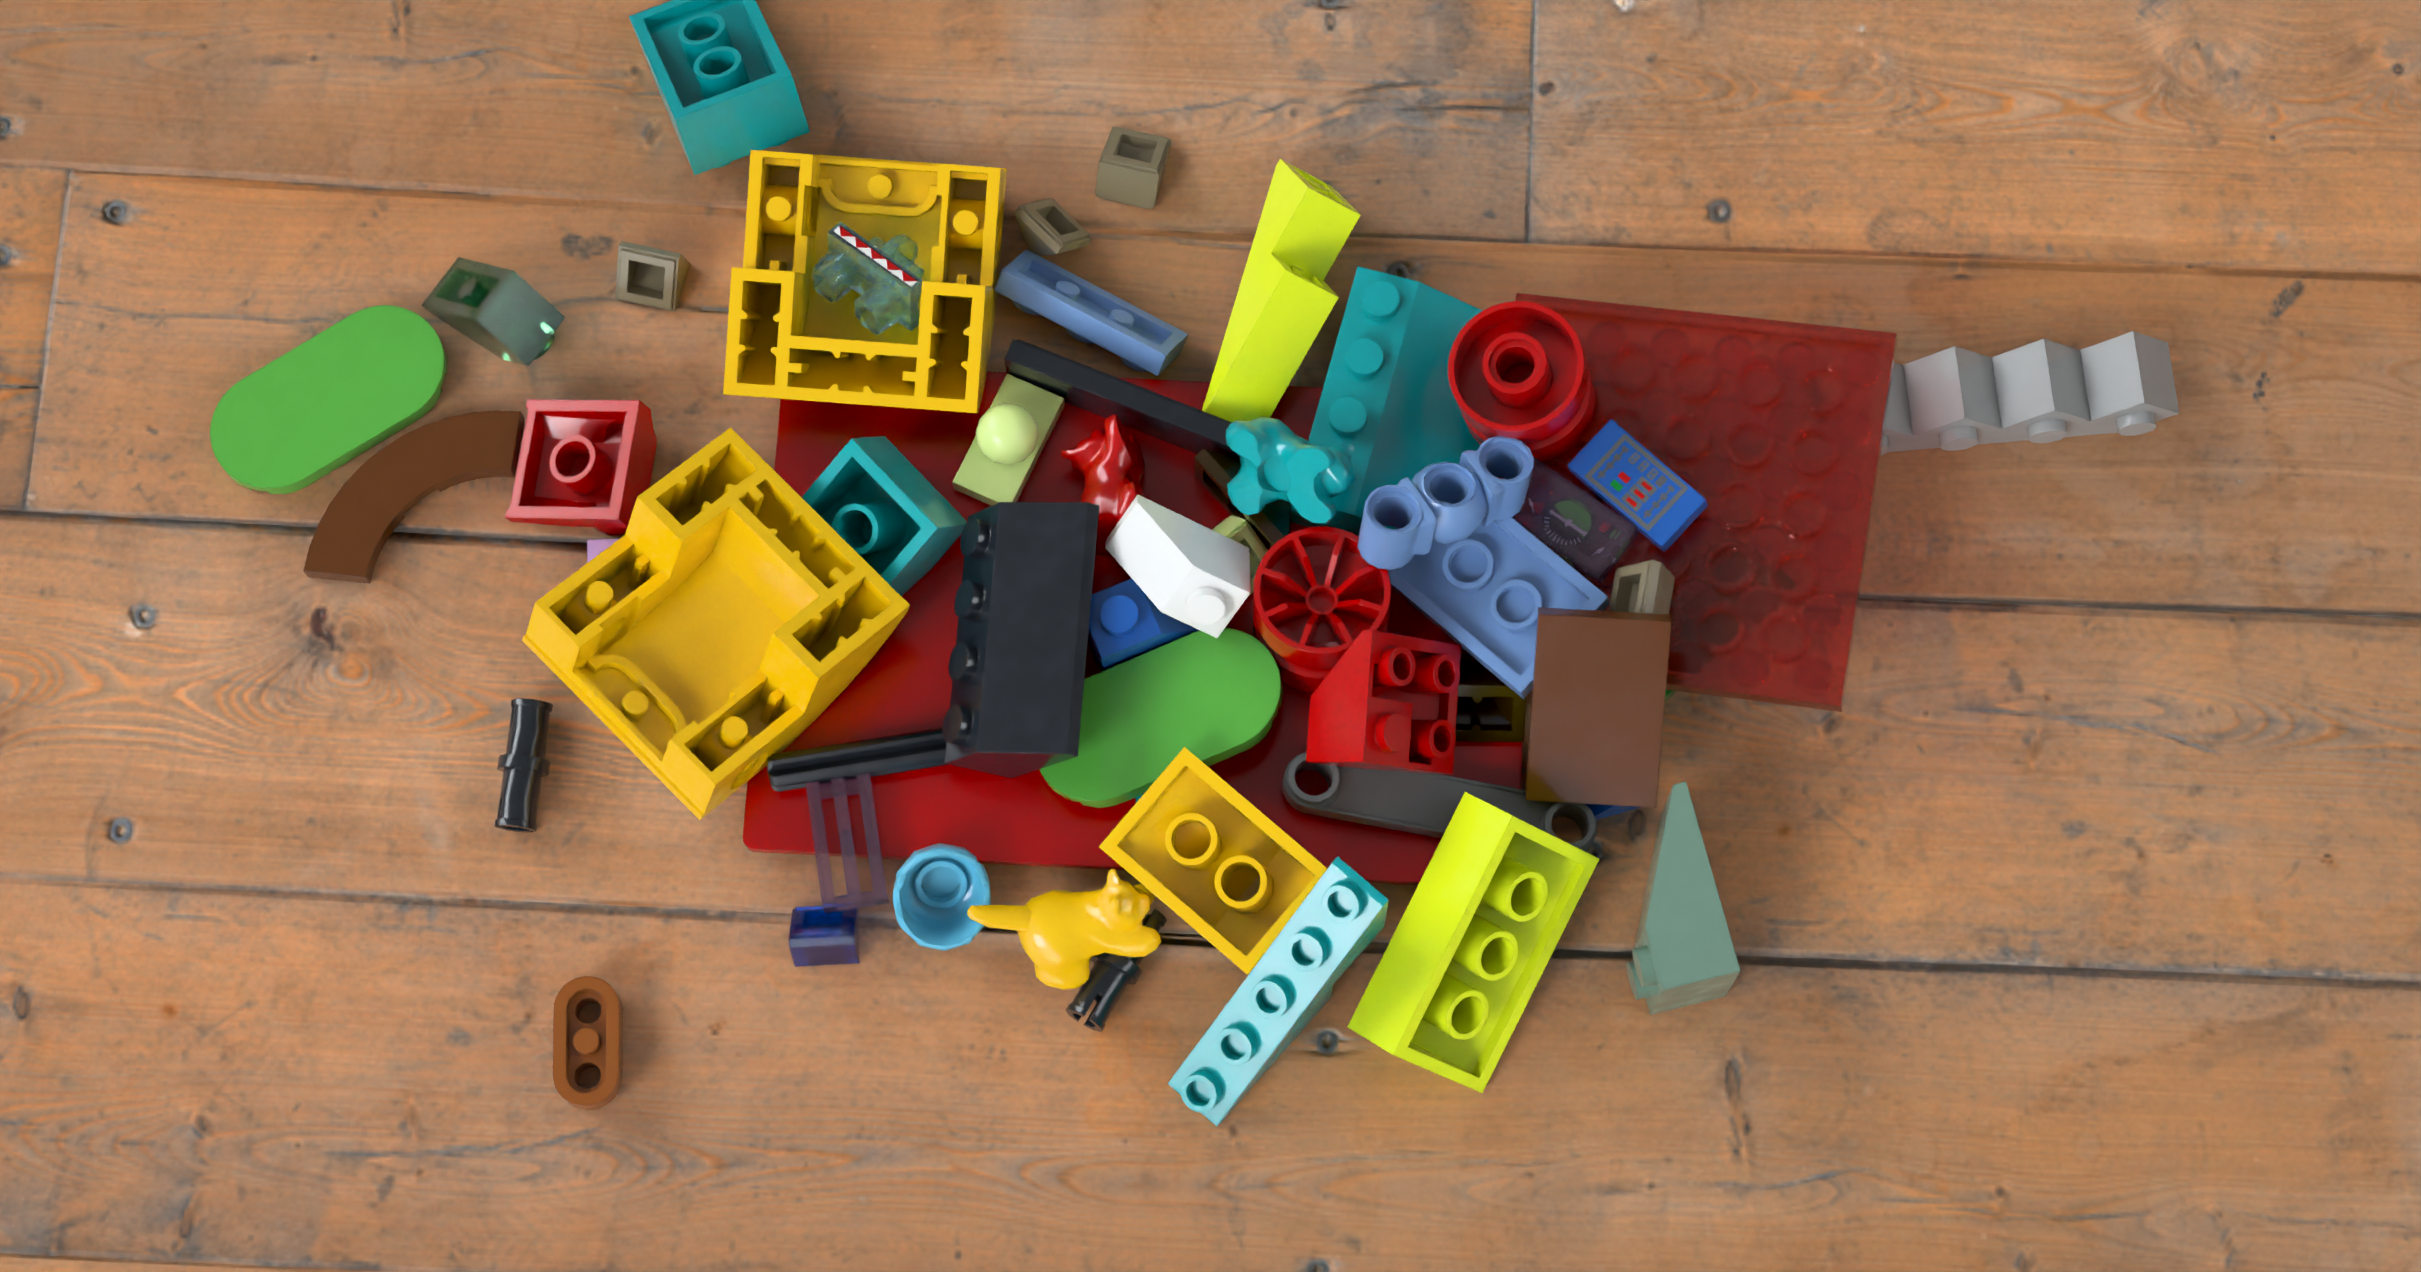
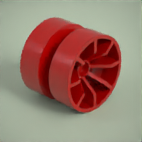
(1522, 378)
(1315, 601)

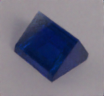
(824, 937)

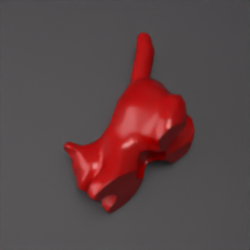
(1111, 473)

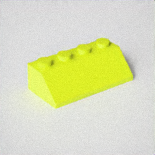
(1472, 943)

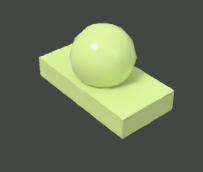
(1008, 442)

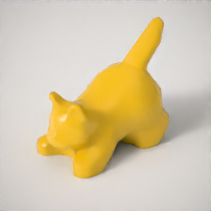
(1069, 928)

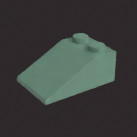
(1682, 932)

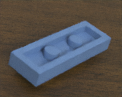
(1091, 313)

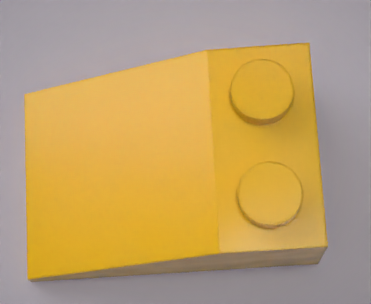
(1214, 859)

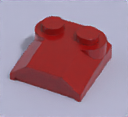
(583, 463)

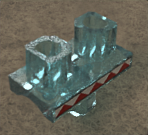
(875, 270)

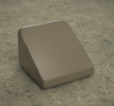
(1132, 167)

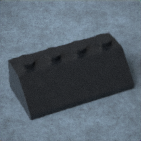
(1021, 636)

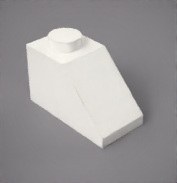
(1182, 565)

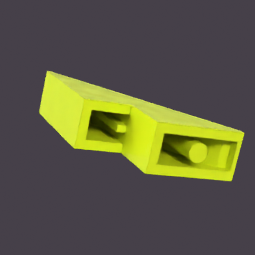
(1280, 294)

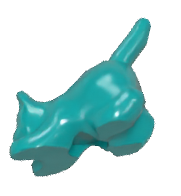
(1286, 468)

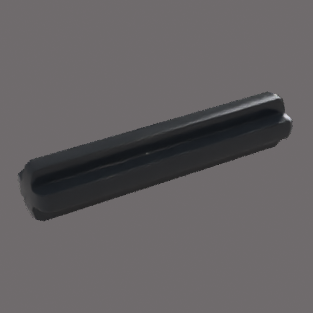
(849, 759)

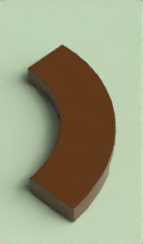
(400, 476)

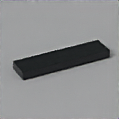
(1109, 395)

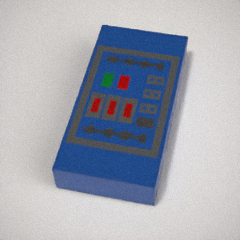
(1637, 485)

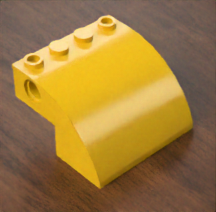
(802, 346)
(715, 623)

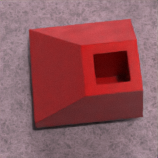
(1388, 706)

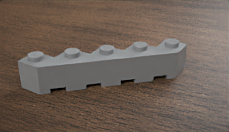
(2030, 394)

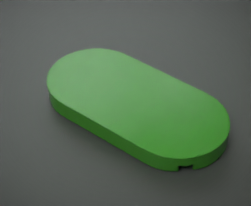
(329, 400)
(1186, 694)

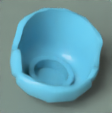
(935, 894)

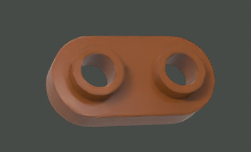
(587, 1045)

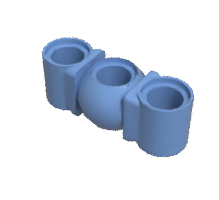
(1420, 517)

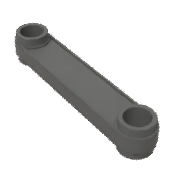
(1419, 800)

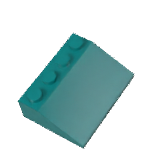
(1391, 388)

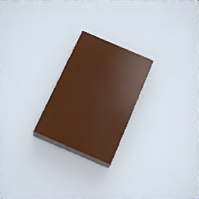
(1597, 707)

